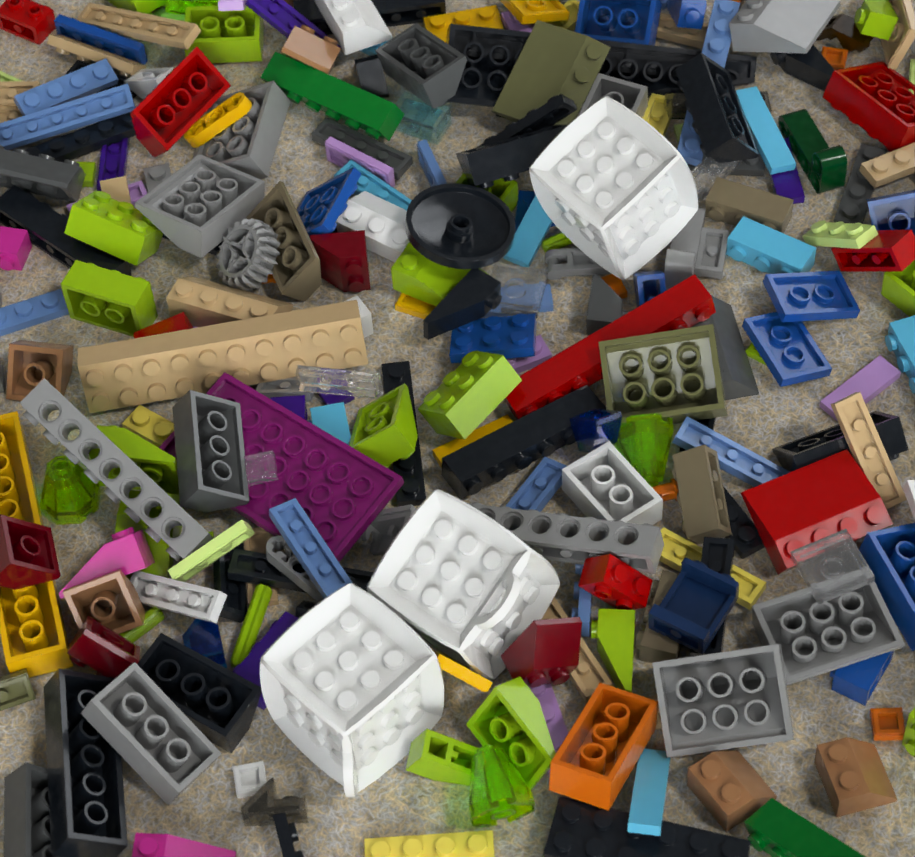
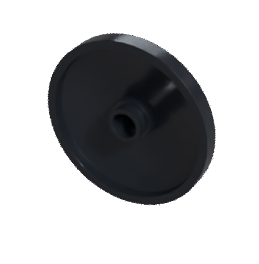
(460, 226)

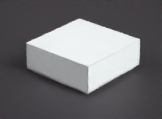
(249, 778)

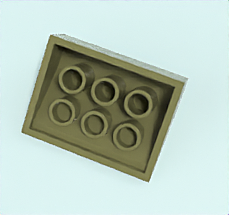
(551, 65)
(664, 374)

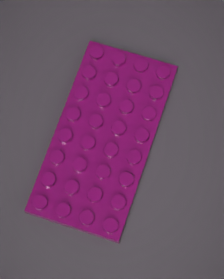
(328, 478)

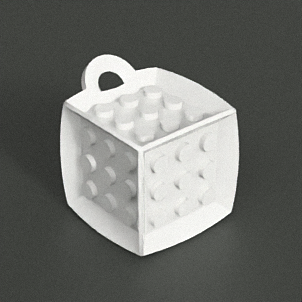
(614, 187)
(463, 582)
(352, 686)

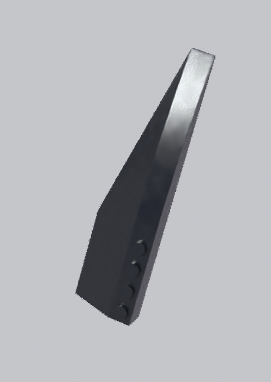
(494, 52)

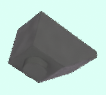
(603, 305)

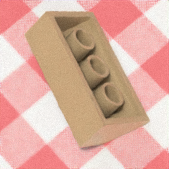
(216, 303)

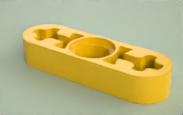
(218, 119)

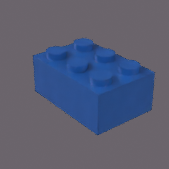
(619, 20)

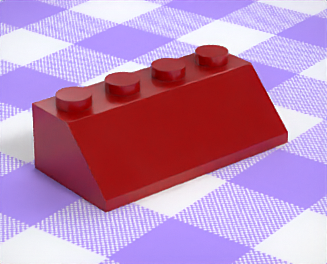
(177, 102)

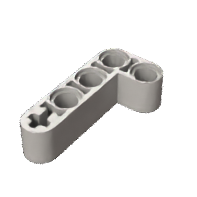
(682, 255)

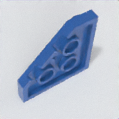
(327, 202)

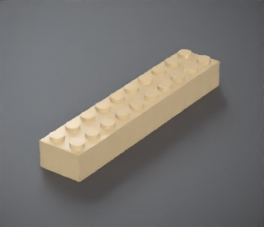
(195, 358)

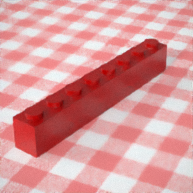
(581, 363)

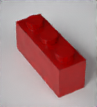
(884, 253)

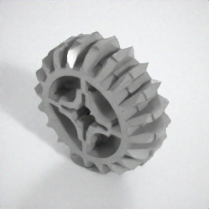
(247, 254)

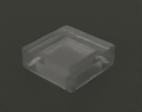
(261, 468)

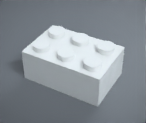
(611, 488)

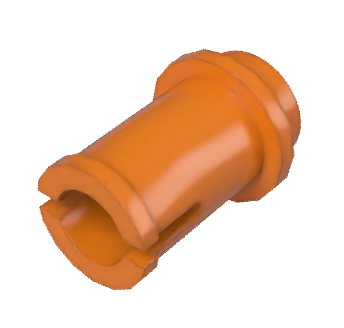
(667, 490)

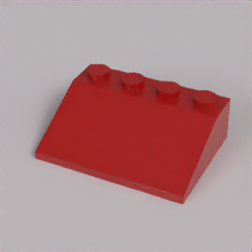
(876, 101)
(814, 505)

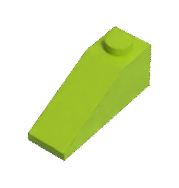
(876, 18)
(616, 644)
(440, 758)

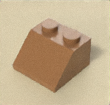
(310, 49)
(32, 362)
(108, 600)
(853, 776)
(728, 787)

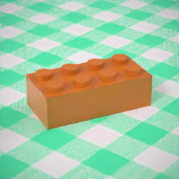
(603, 746)

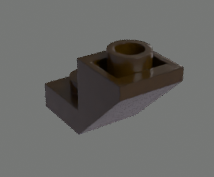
(846, 32)

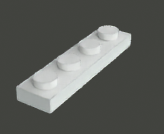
(178, 596)

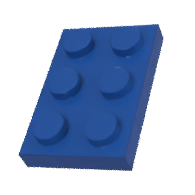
(811, 296)
(503, 335)
(786, 349)

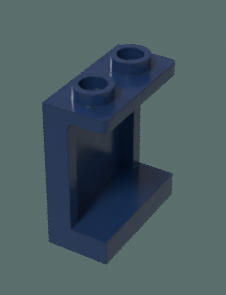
(694, 606)

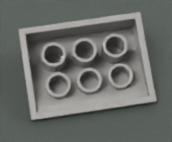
(780, 25)
(252, 139)
(201, 203)
(827, 634)
(723, 700)

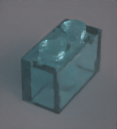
(422, 120)

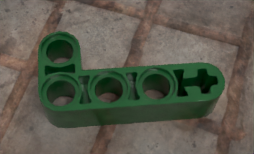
(822, 165)

